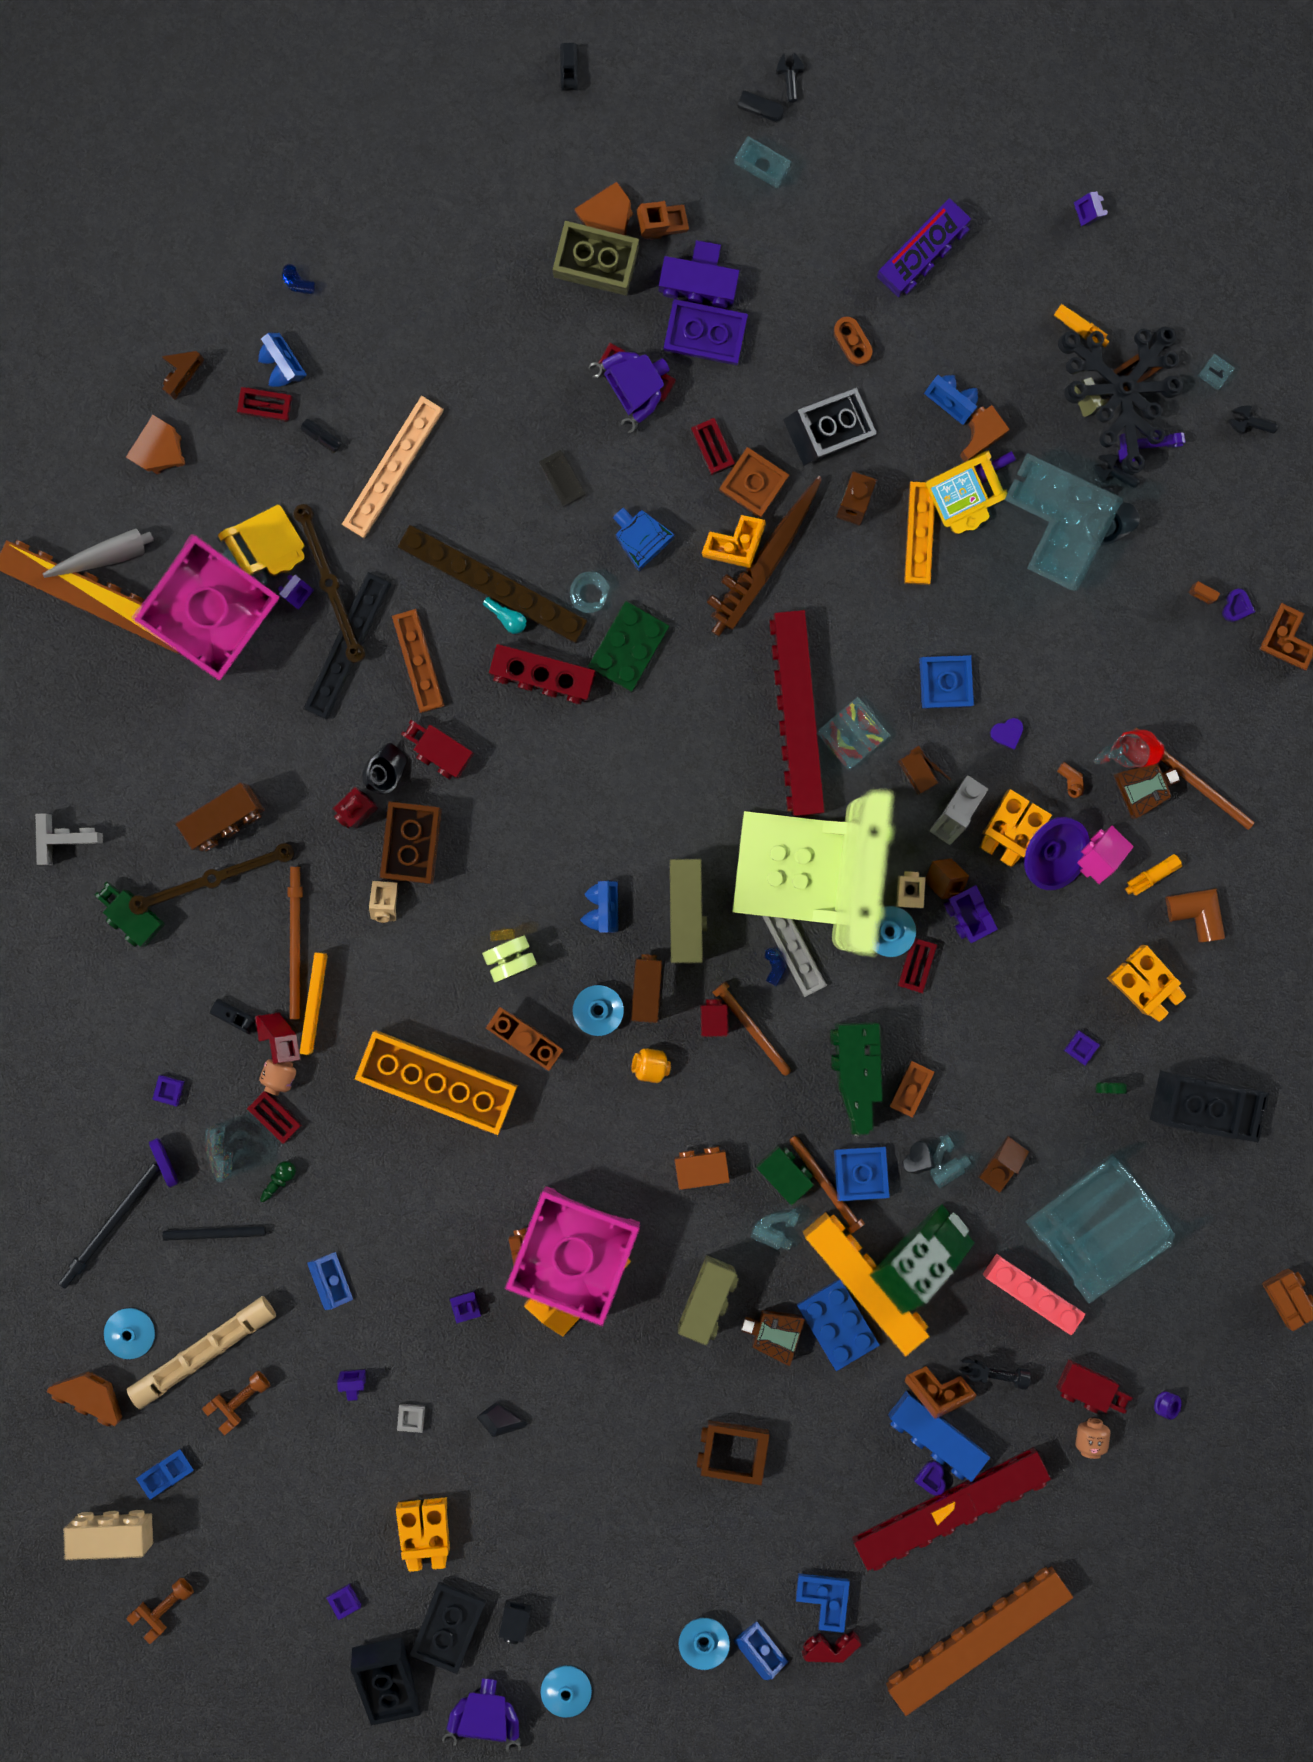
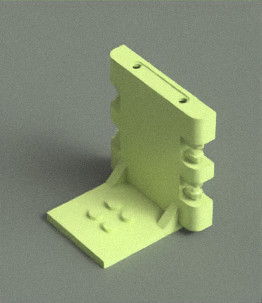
(818, 869)

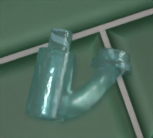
(948, 1172)
(764, 1233)

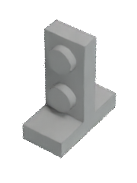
(959, 810)
(46, 840)

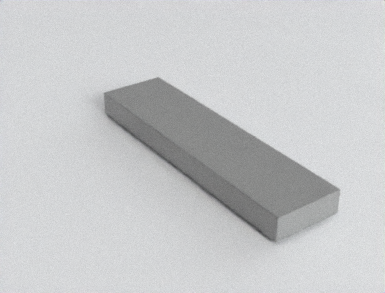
(796, 954)

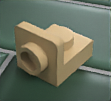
(383, 901)

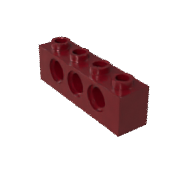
(506, 656)

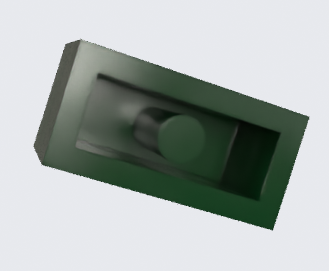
(785, 1174)

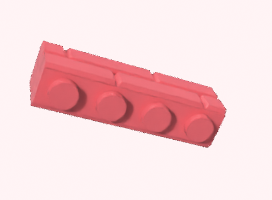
(1033, 1294)

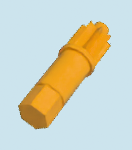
(1079, 324)
(1153, 875)

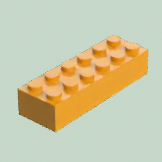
(436, 1082)
(854, 1270)

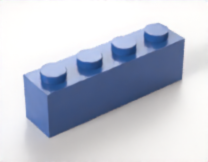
(938, 1436)

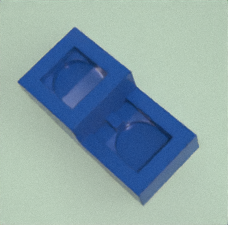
(164, 1474)

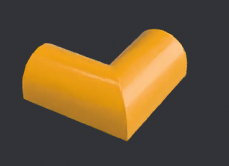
(738, 548)

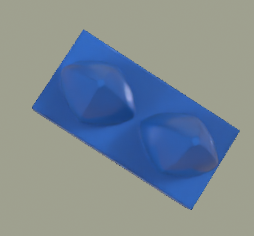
(287, 366)
(957, 404)
(606, 916)

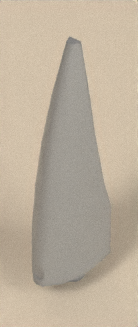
(108, 552)

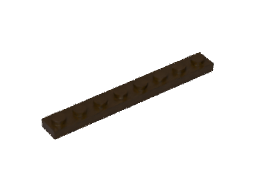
(492, 584)

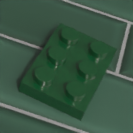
(628, 646)

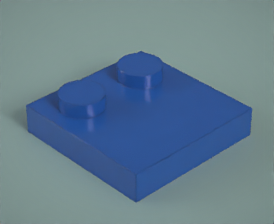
(946, 682)
(861, 1174)

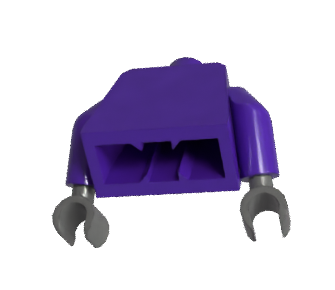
(634, 382)
(484, 1717)

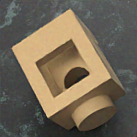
(915, 900)

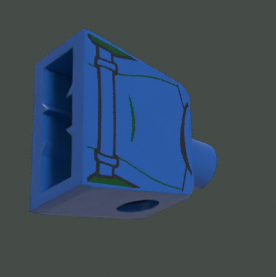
(641, 537)

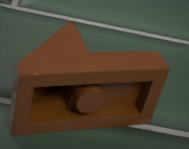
(186, 366)
(1004, 1164)

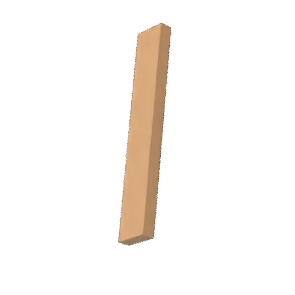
(392, 467)

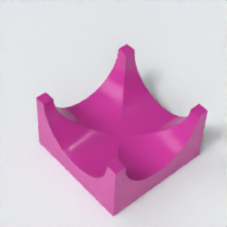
(205, 607)
(572, 1256)

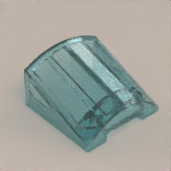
(1102, 1228)

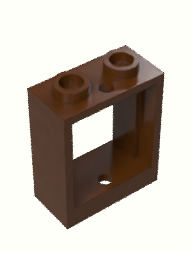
(646, 989)
(707, 1435)

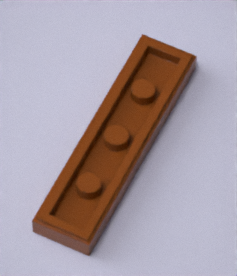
(418, 661)

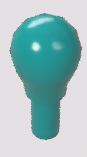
(512, 620)

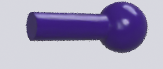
(997, 464)

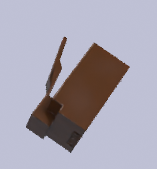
(918, 771)

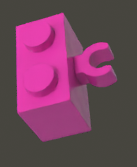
(1104, 854)

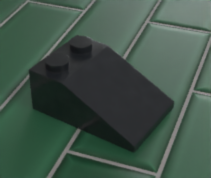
(829, 426)
(385, 1681)

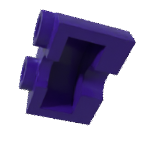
(971, 914)

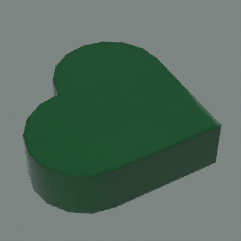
(1112, 1088)

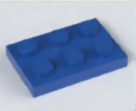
(838, 1324)

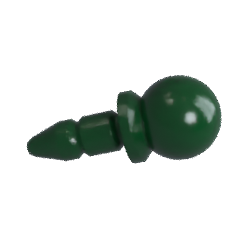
(284, 1172)

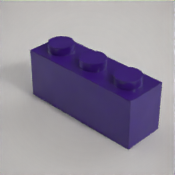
(698, 282)

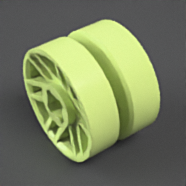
(509, 958)

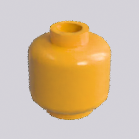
(650, 1065)

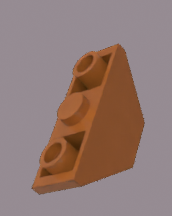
(524, 1038)
(89, 1396)

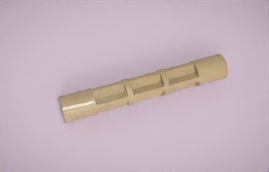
(194, 1357)

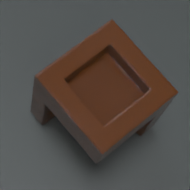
(946, 878)

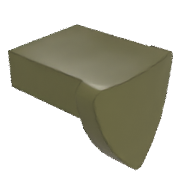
(1090, 404)

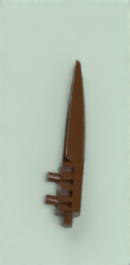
(750, 583)

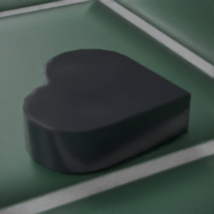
(919, 1159)

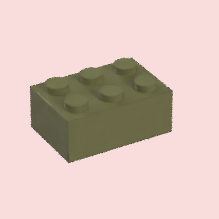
(595, 258)
(707, 1300)

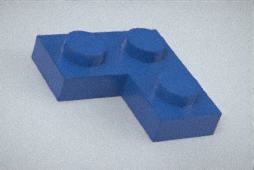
(830, 1593)

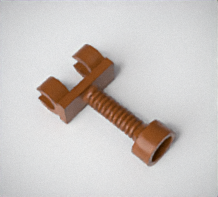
(258, 1383)
(181, 1590)

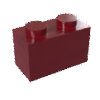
(713, 1018)

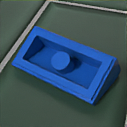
(330, 1281)
(761, 1651)

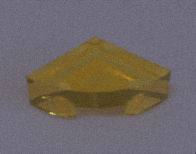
(502, 935)

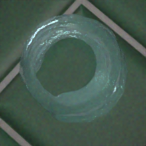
(584, 579)

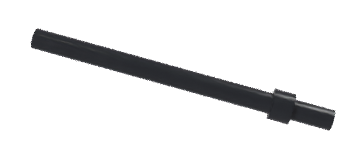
(78, 1264)

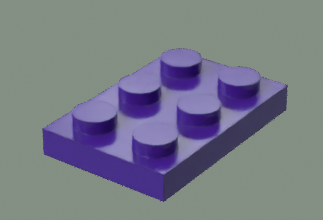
(705, 332)

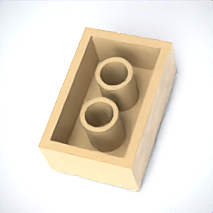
(108, 1535)

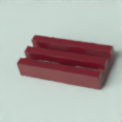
(265, 394)
(721, 466)
(923, 944)
(290, 1131)

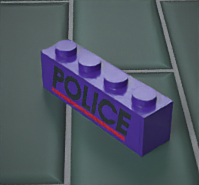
(924, 248)

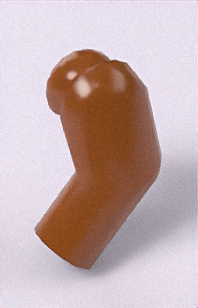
(1074, 780)

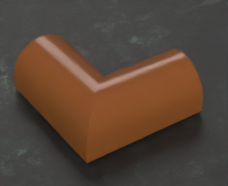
(1281, 641)
(1201, 906)
(936, 1397)

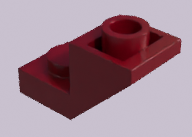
(281, 1037)
(820, 1650)

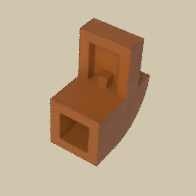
(659, 220)

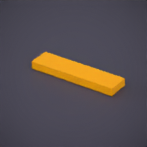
(919, 535)
(313, 1003)

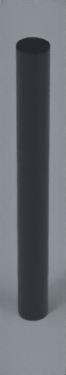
(213, 1233)

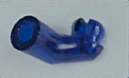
(294, 281)
(777, 963)

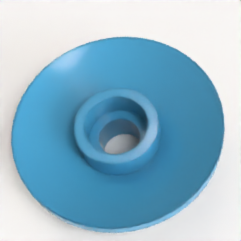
(903, 934)
(584, 1010)
(138, 1325)
(708, 1655)
(566, 1679)

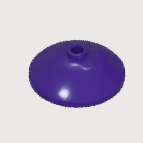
(1054, 853)

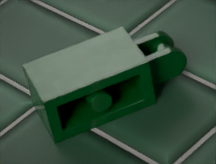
(138, 928)

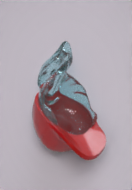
(1133, 750)

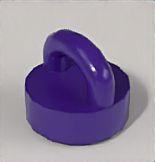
(1167, 1405)

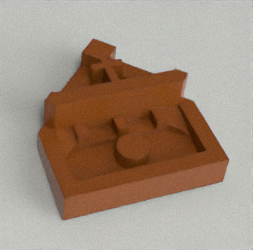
(607, 210)
(157, 447)

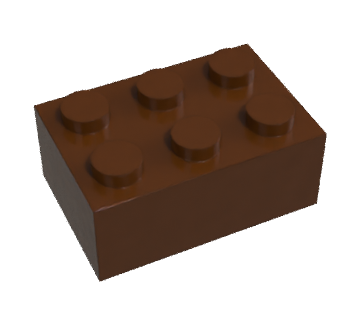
(221, 818)
(410, 842)

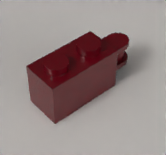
(439, 749)
(354, 809)
(1091, 1388)

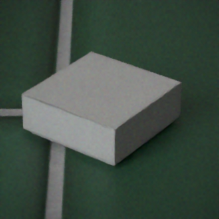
(411, 1418)

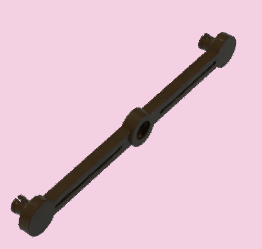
(354, 651)
(140, 904)

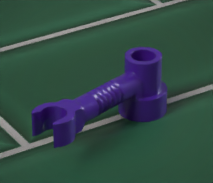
(1171, 440)

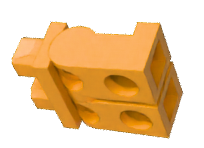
(1007, 832)
(1153, 989)
(427, 1541)

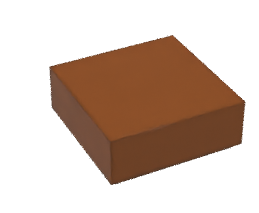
(1204, 593)

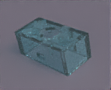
(752, 151)

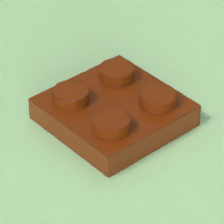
(754, 482)

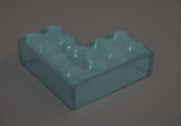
(1076, 514)

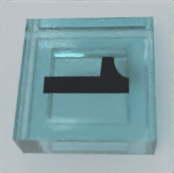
(1216, 371)

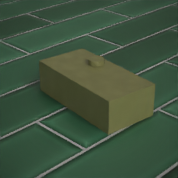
(686, 911)

